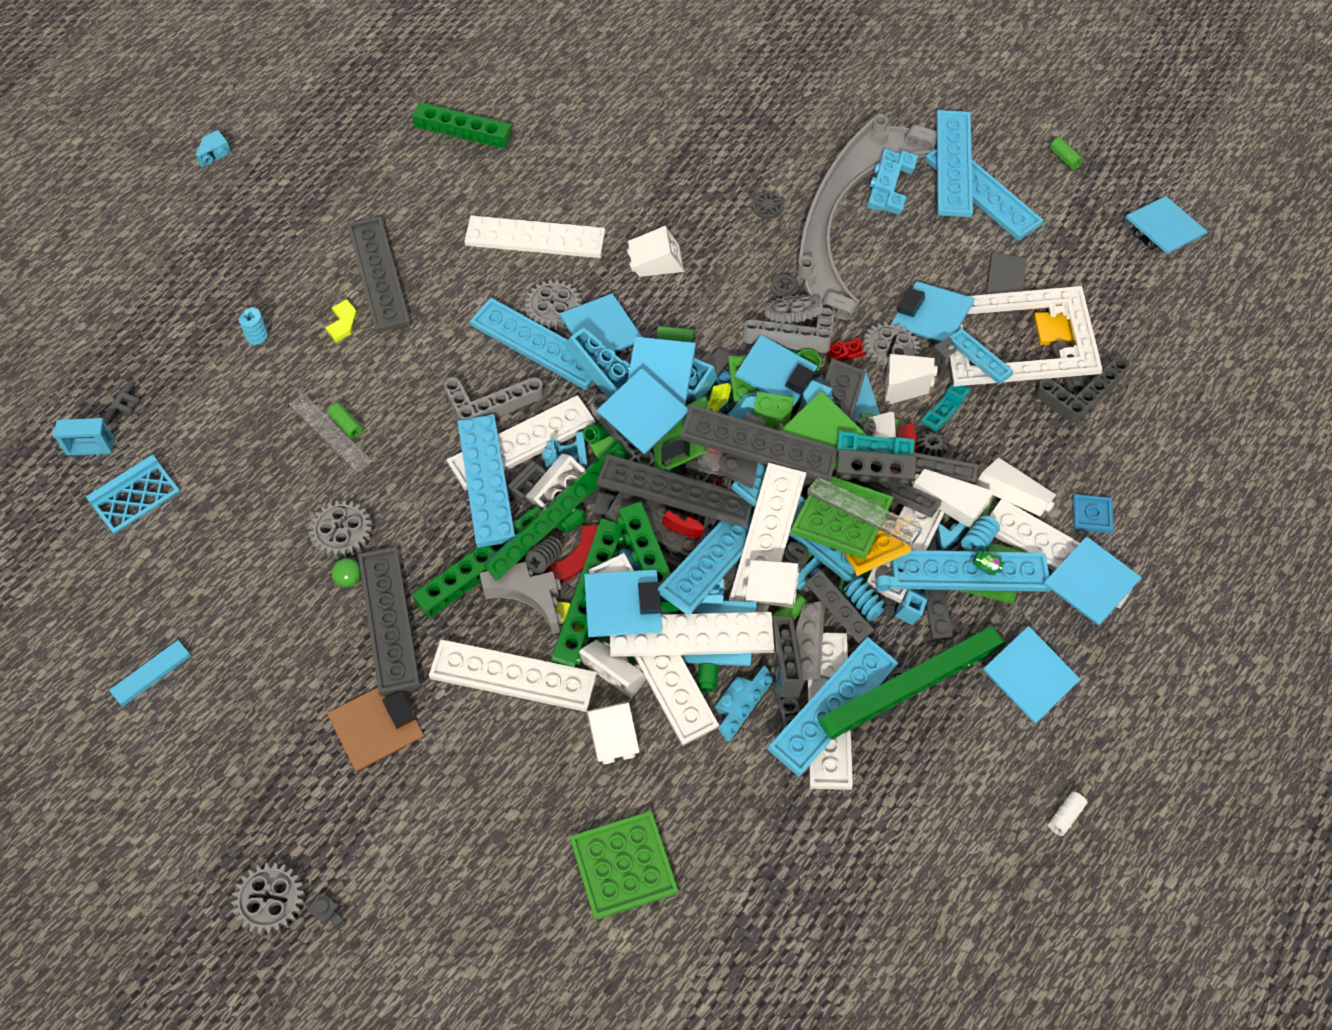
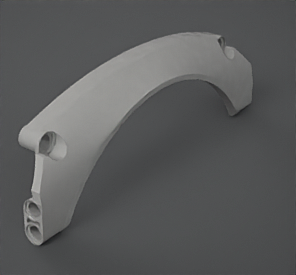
(849, 168)

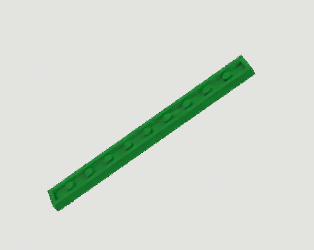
(549, 516)

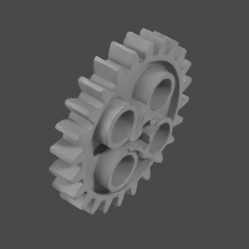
(550, 300)
(793, 308)
(878, 339)
(340, 529)
(263, 918)

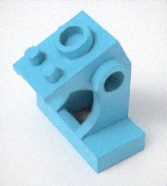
(554, 449)

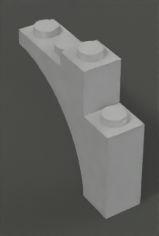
(532, 590)

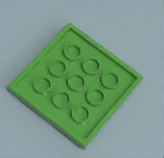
(837, 529)
(623, 865)

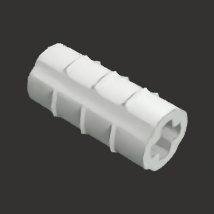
(1067, 813)

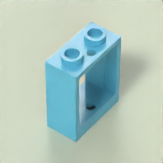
(74, 428)

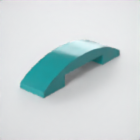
(946, 407)
(863, 443)

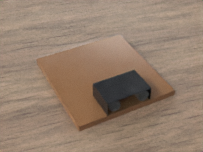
(374, 727)

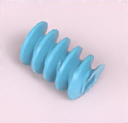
(253, 326)
(980, 534)
(863, 599)

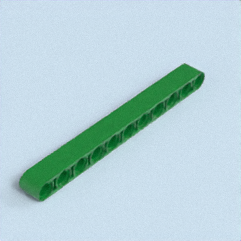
(910, 683)

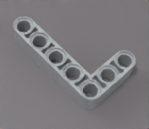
(793, 336)
(496, 403)

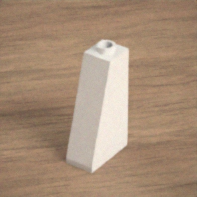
(1016, 488)
(958, 498)

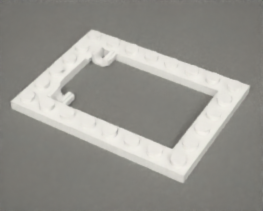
(1059, 300)

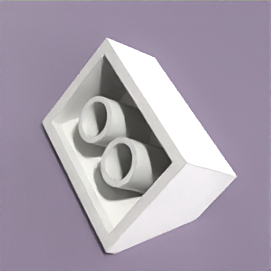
(555, 480)
(613, 669)

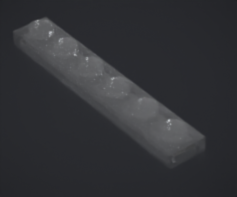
(331, 435)
(864, 511)

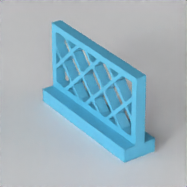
(128, 480)

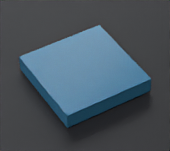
(1092, 513)

